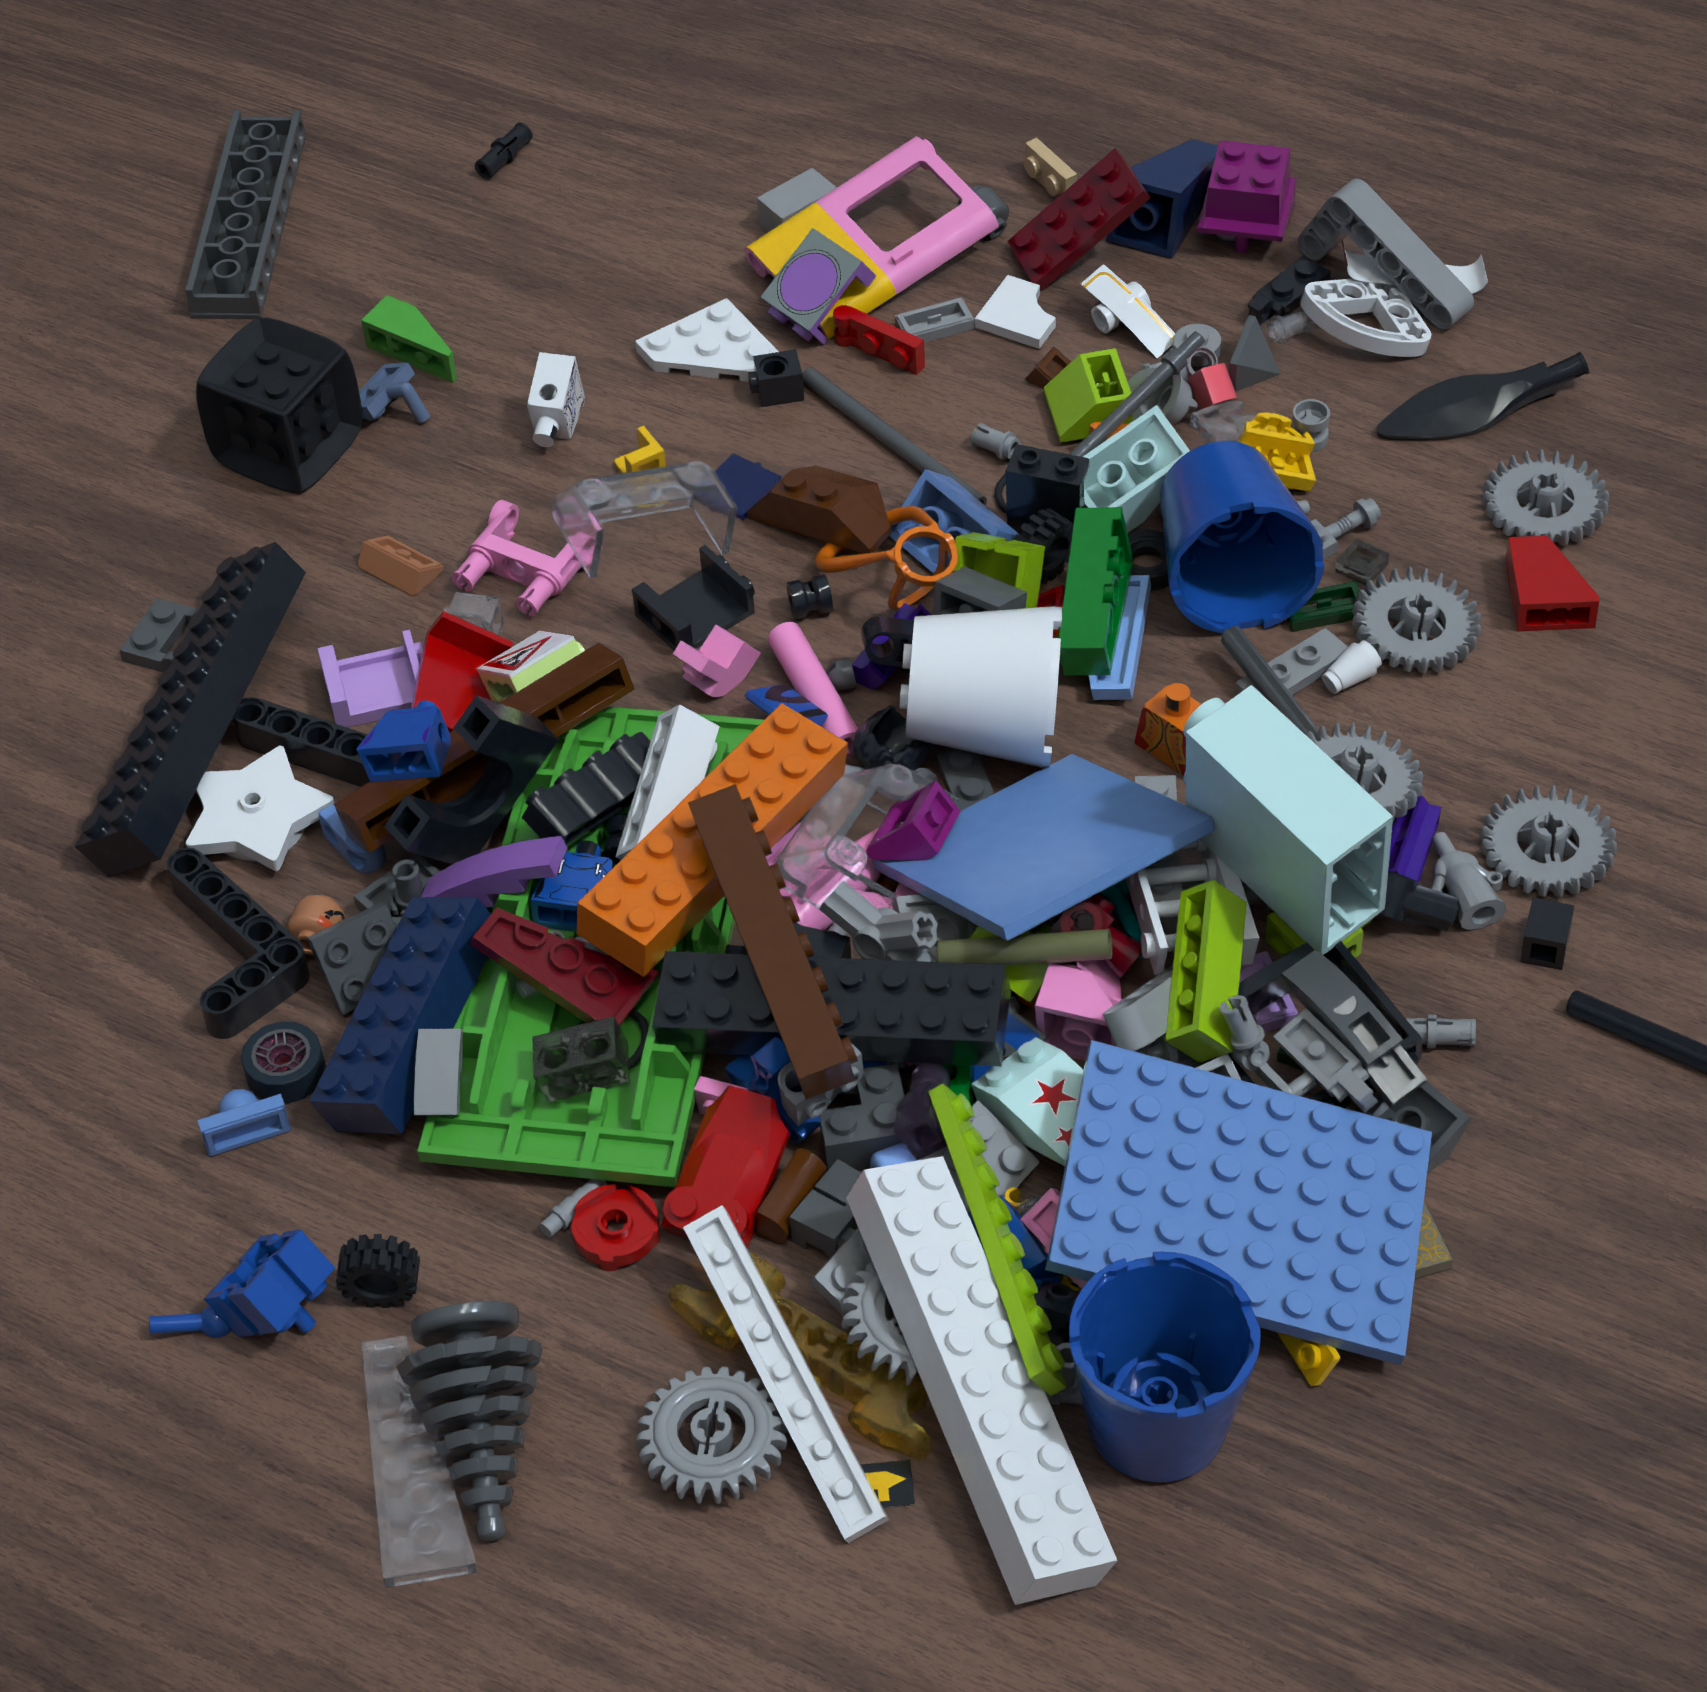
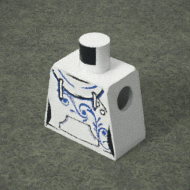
(554, 412)

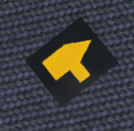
(891, 1482)

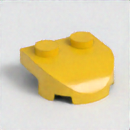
(1283, 448)

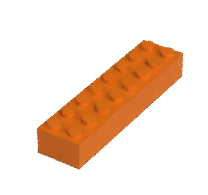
(668, 876)

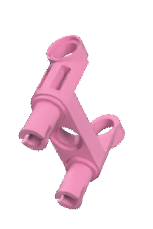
(498, 555)

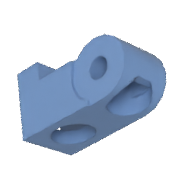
(352, 852)

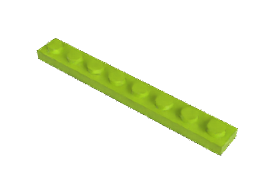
(1000, 1245)

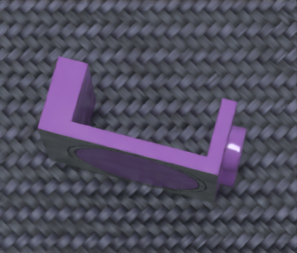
(813, 284)

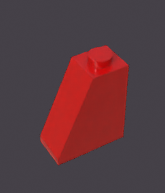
(1547, 587)

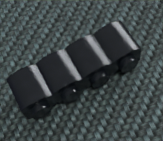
(590, 795)

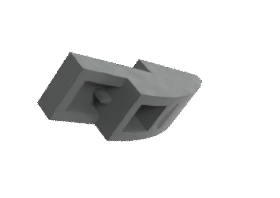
(1356, 1024)

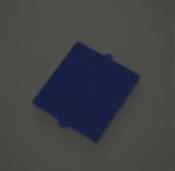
(745, 482)

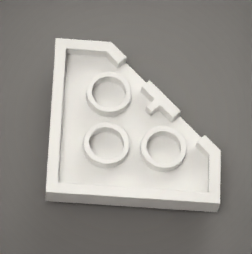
(706, 343)

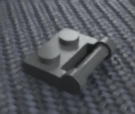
(156, 634)

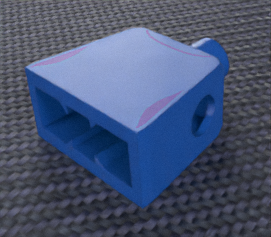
(406, 744)

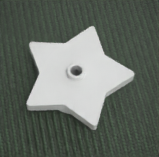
(255, 811)

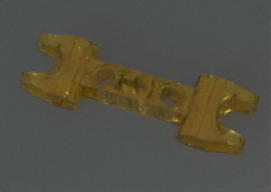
(881, 1404)

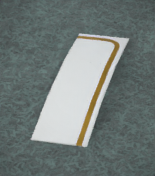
(1136, 316)

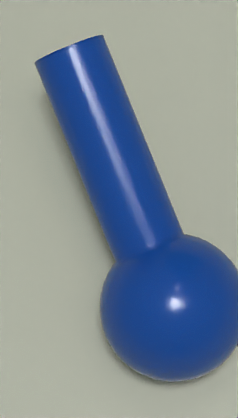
(207, 1321)

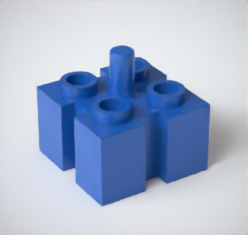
(270, 1284)

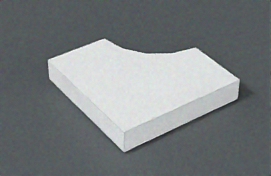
(1016, 314)

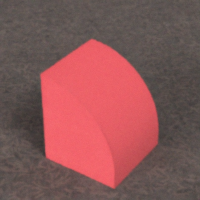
(1212, 386)

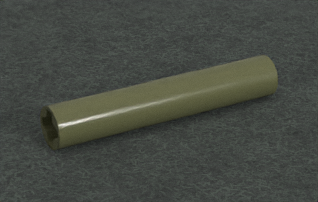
(1029, 948)

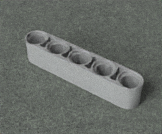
(1142, 1014)

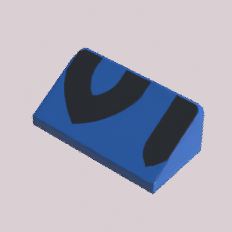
(771, 697)

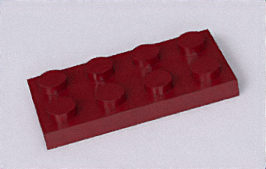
(1078, 219)

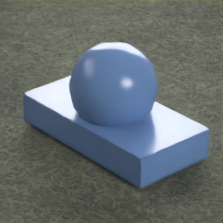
(243, 1121)

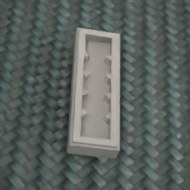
(1303, 662)

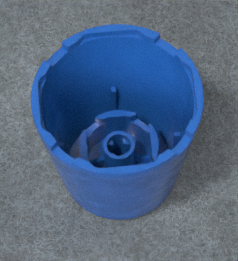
(1236, 540)
(1162, 1362)

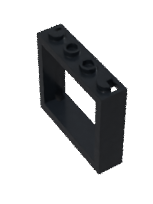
(1268, 986)

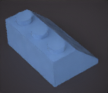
(953, 511)

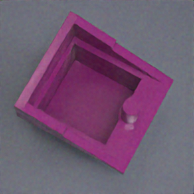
(1249, 193)

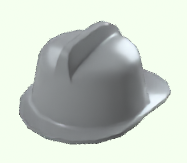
(1172, 397)

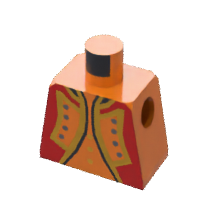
(1163, 725)

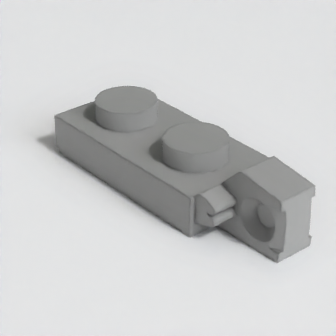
(1326, 1059)

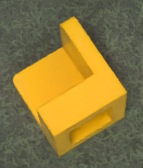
(648, 456)

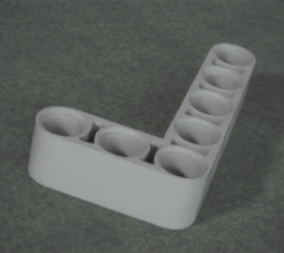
(1392, 246)

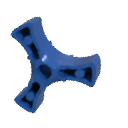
(760, 1075)

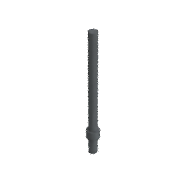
(1171, 364)

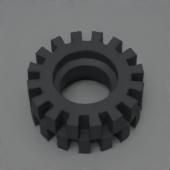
(1055, 534)
(377, 1271)

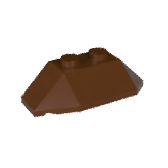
(826, 507)

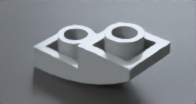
(438, 1072)

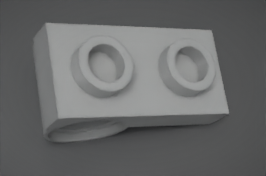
(795, 1102)

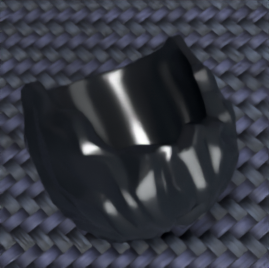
(884, 742)

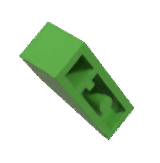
(405, 335)

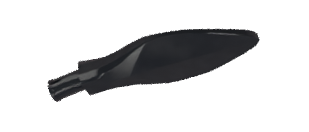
(1476, 401)

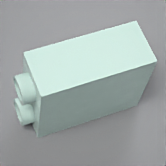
(1287, 818)

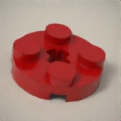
(620, 1247)

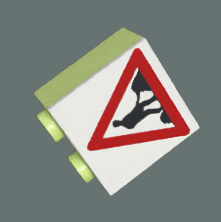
(527, 663)

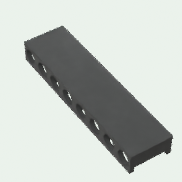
(245, 217)

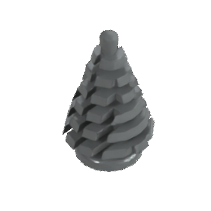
(474, 1397)

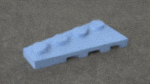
(1124, 670)

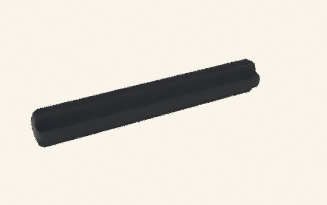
(1638, 1029)

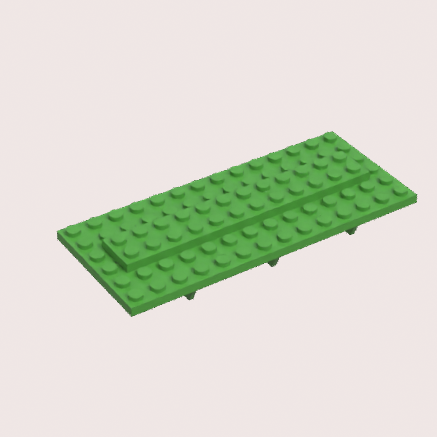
(606, 1134)

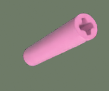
(811, 679)

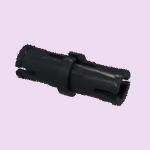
(515, 139)

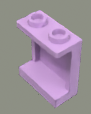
(371, 683)

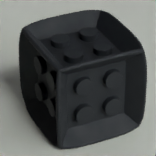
(279, 404)

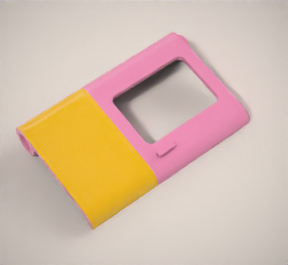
(894, 268)

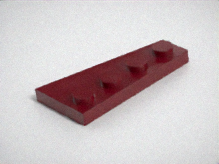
(563, 969)

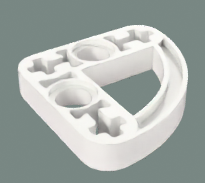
(1328, 303)

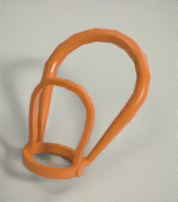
(828, 563)

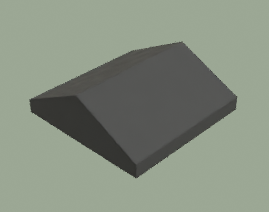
(1428, 1111)

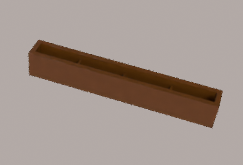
(557, 699)
(772, 942)

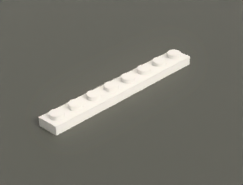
(786, 1375)

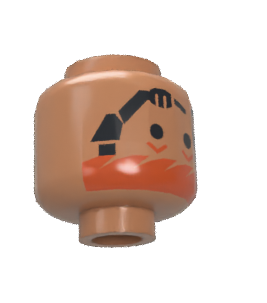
(311, 916)

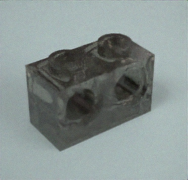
(580, 1059)

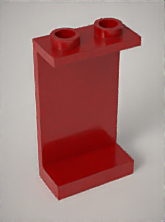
(450, 663)

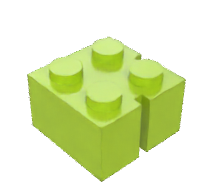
(1006, 561)

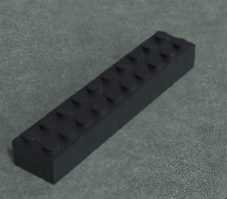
(190, 711)

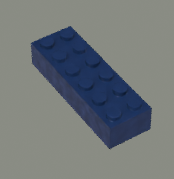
(415, 987)

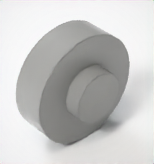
(1210, 335)

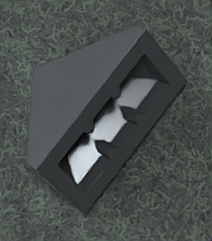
(1252, 357)

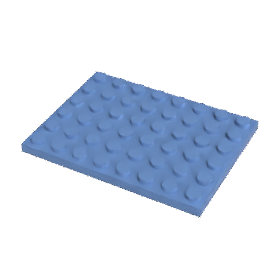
(1272, 1187)

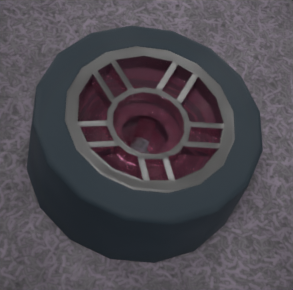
(280, 1044)

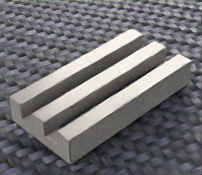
(937, 320)

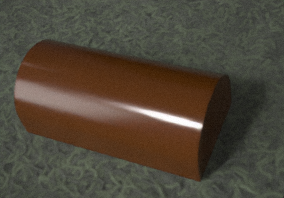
(786, 1195)

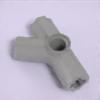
(881, 931)

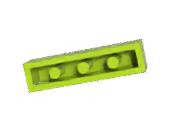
(1205, 970)

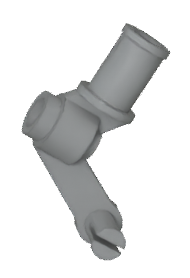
(1253, 1052)

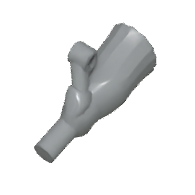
(1470, 883)

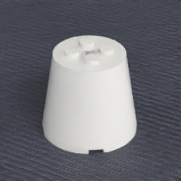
(985, 682)

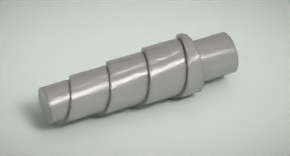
(562, 1214)

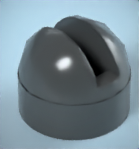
(841, 674)

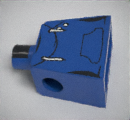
(557, 897)

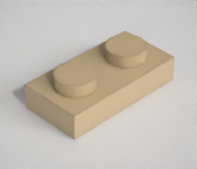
(1047, 168)

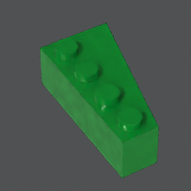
(1095, 591)

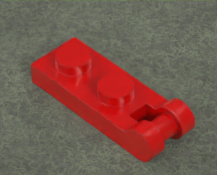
(878, 338)

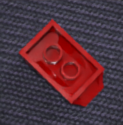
(729, 1163)

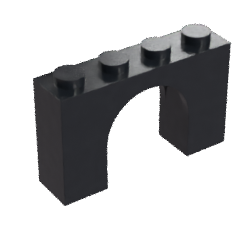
(461, 827)

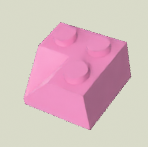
(1072, 1010)

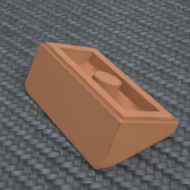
(398, 564)

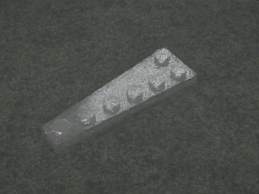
(415, 1499)

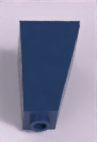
(1177, 193)

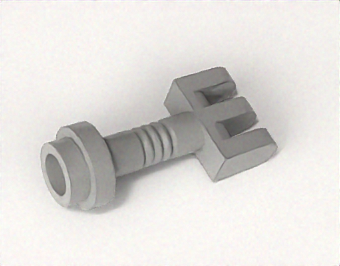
(1365, 513)

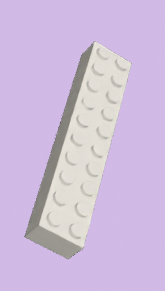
(978, 1383)

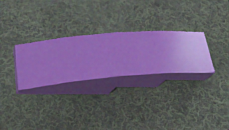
(498, 870)

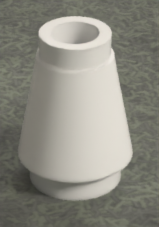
(1353, 666)

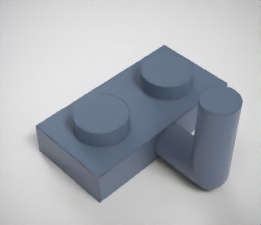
(390, 383)

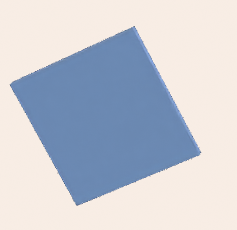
(1048, 846)

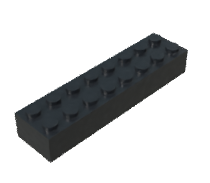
(885, 1007)

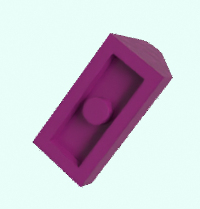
(925, 827)

